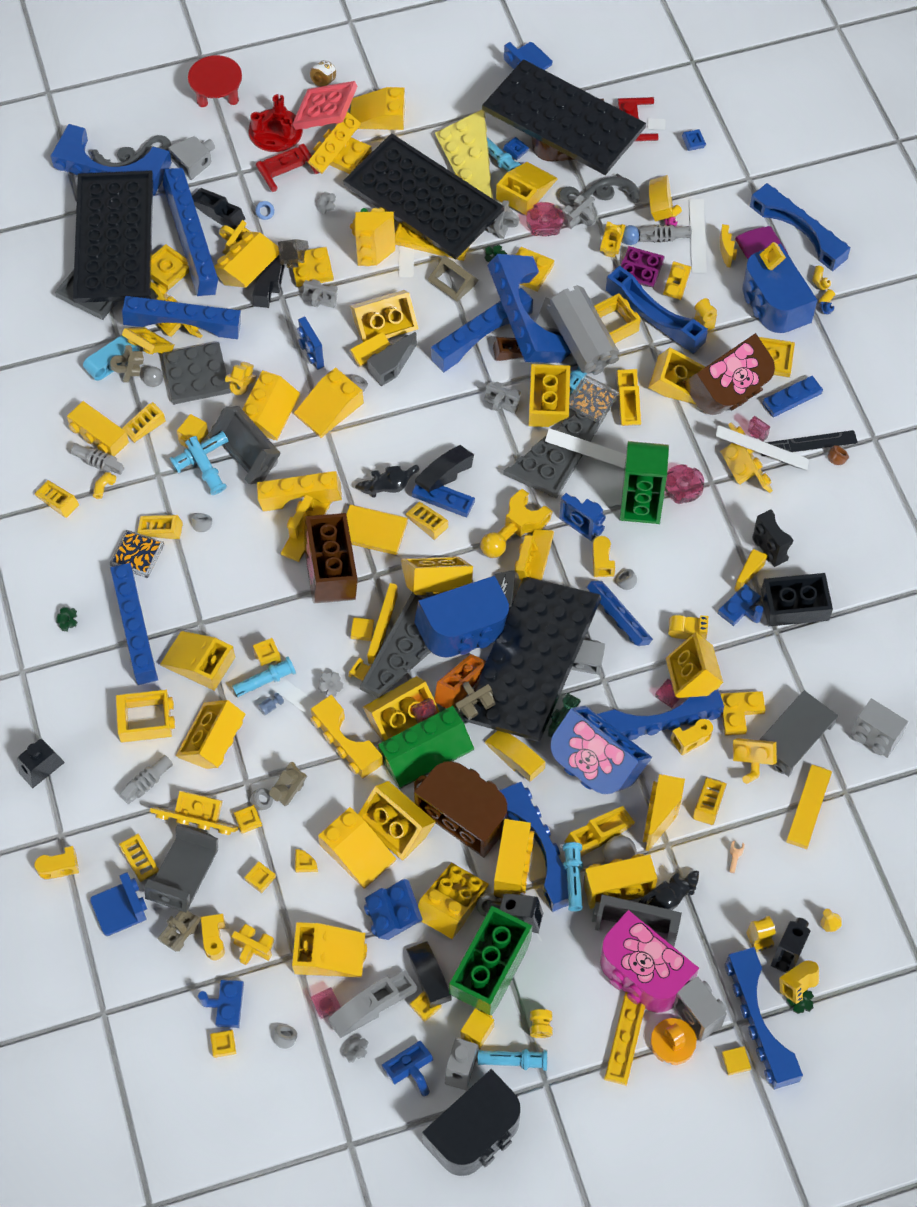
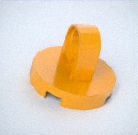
(673, 1041)

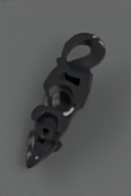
(391, 481)
(671, 894)

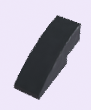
(218, 208)
(268, 283)
(445, 468)
(429, 974)

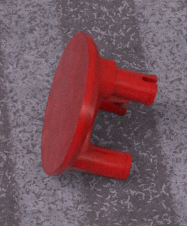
(215, 78)
(274, 128)

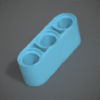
(99, 363)

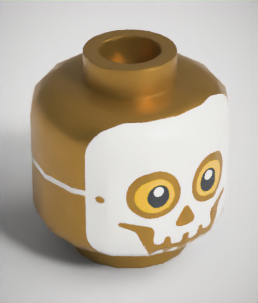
(323, 73)

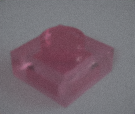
(758, 429)
(666, 694)
(424, 710)
(325, 1003)

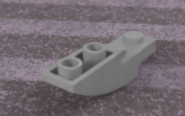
(371, 1001)

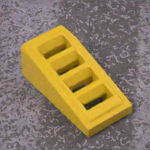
(141, 418)
(63, 502)
(171, 531)
(433, 532)
(754, 563)
(704, 812)
(136, 839)

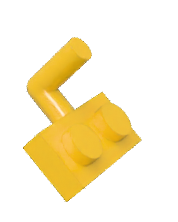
(756, 753)

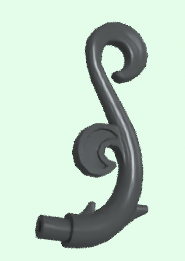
(130, 152)
(626, 184)

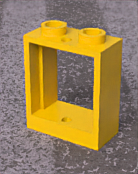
(622, 305)
(142, 699)

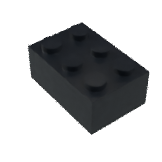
(796, 599)

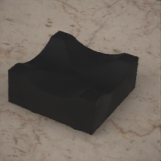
(771, 538)

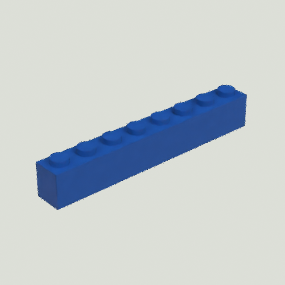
(190, 232)

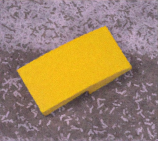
(727, 246)

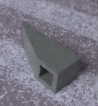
(389, 362)

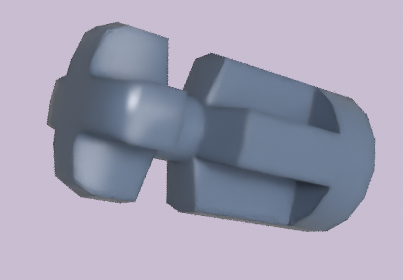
(269, 704)

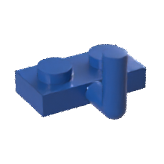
(741, 605)
(227, 1005)
(409, 1063)

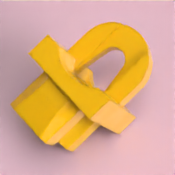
(232, 235)
(612, 239)
(680, 273)
(242, 376)
(244, 940)

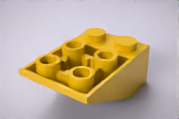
(524, 187)
(199, 658)
(663, 807)
(451, 900)
(327, 950)

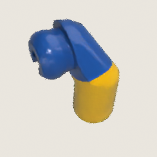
(824, 302)

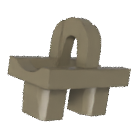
(129, 361)
(467, 704)
(289, 776)
(185, 923)

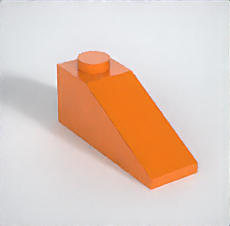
(450, 687)

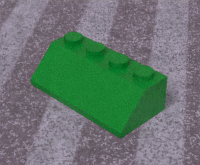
(425, 746)

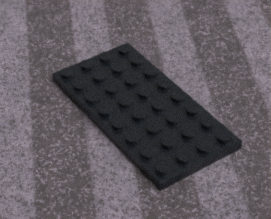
(564, 117)
(424, 196)
(113, 236)
(534, 657)

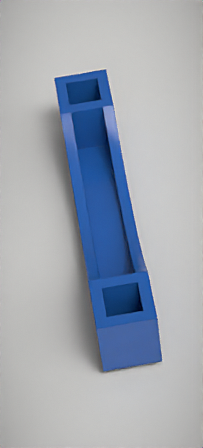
(772, 204)
(145, 312)
(683, 330)
(454, 346)
(134, 624)
(688, 713)
(521, 809)
(780, 1063)

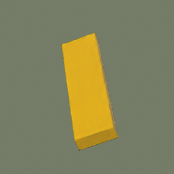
(383, 622)
(809, 806)
(624, 1042)

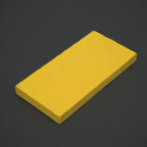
(408, 238)

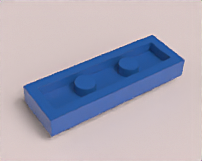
(792, 396)
(446, 499)

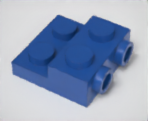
(583, 517)
(392, 910)

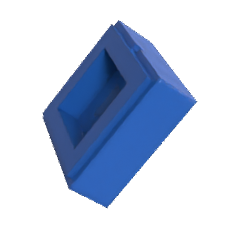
(693, 140)
(516, 148)

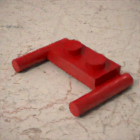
(629, 106)
(283, 163)

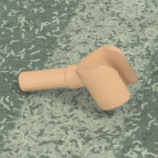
(736, 853)

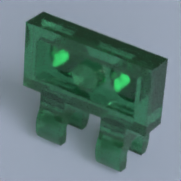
(557, 717)

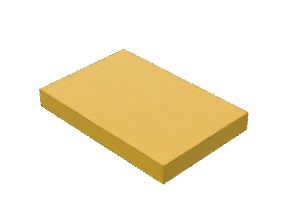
(376, 529)

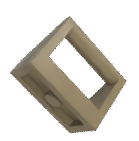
(444, 265)

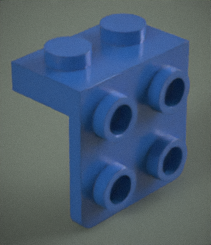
(528, 52)
(119, 906)

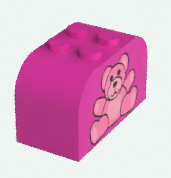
(644, 964)

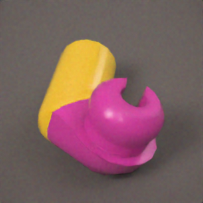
(676, 210)

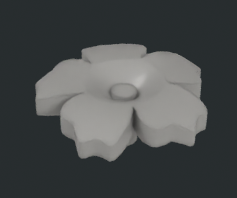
(326, 202)
(330, 683)
(355, 1049)

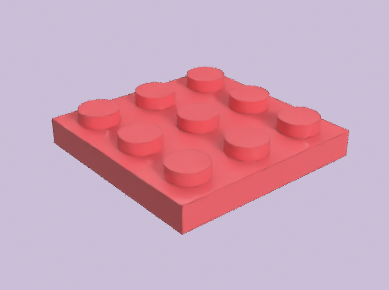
(325, 105)

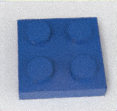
(311, 343)

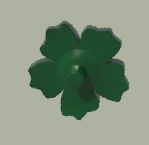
(491, 253)
(65, 618)
(805, 1004)

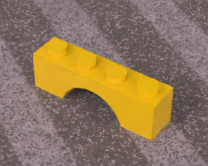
(321, 486)
(362, 756)

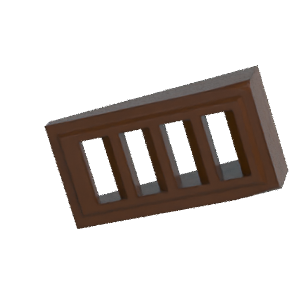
(502, 350)

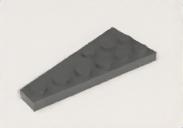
(549, 465)
(399, 653)

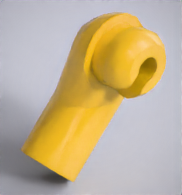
(818, 280)
(106, 478)

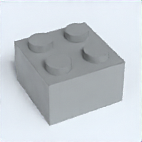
(879, 728)
(700, 1008)

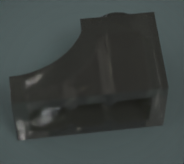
(292, 252)

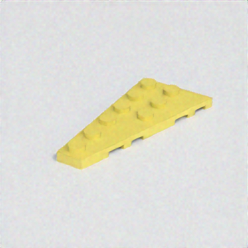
(468, 151)

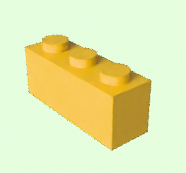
(97, 429)

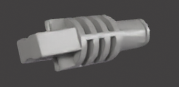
(664, 232)
(98, 459)
(145, 780)

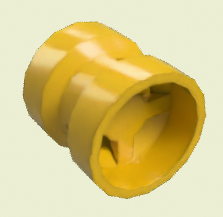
(541, 1023)

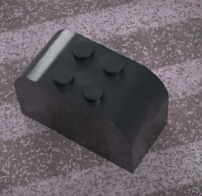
(474, 1126)

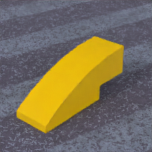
(660, 198)
(628, 397)
(516, 754)
(601, 829)

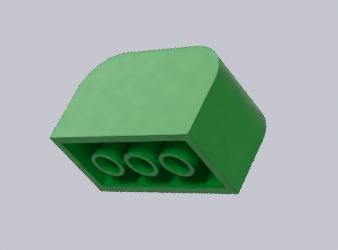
(644, 482)
(491, 961)

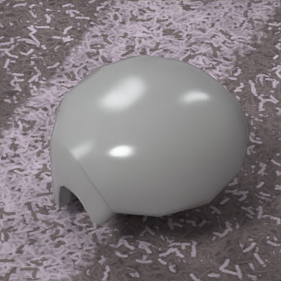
(619, 848)

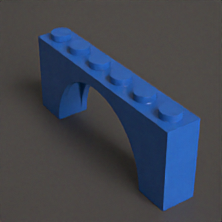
(71, 157)
(534, 341)

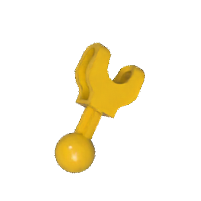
(517, 521)

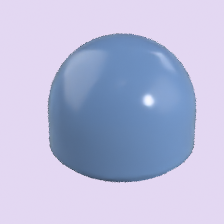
(264, 204)
(631, 235)

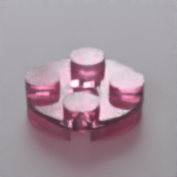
(544, 228)
(684, 493)

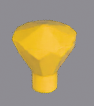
(830, 921)

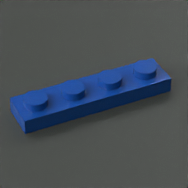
(622, 616)

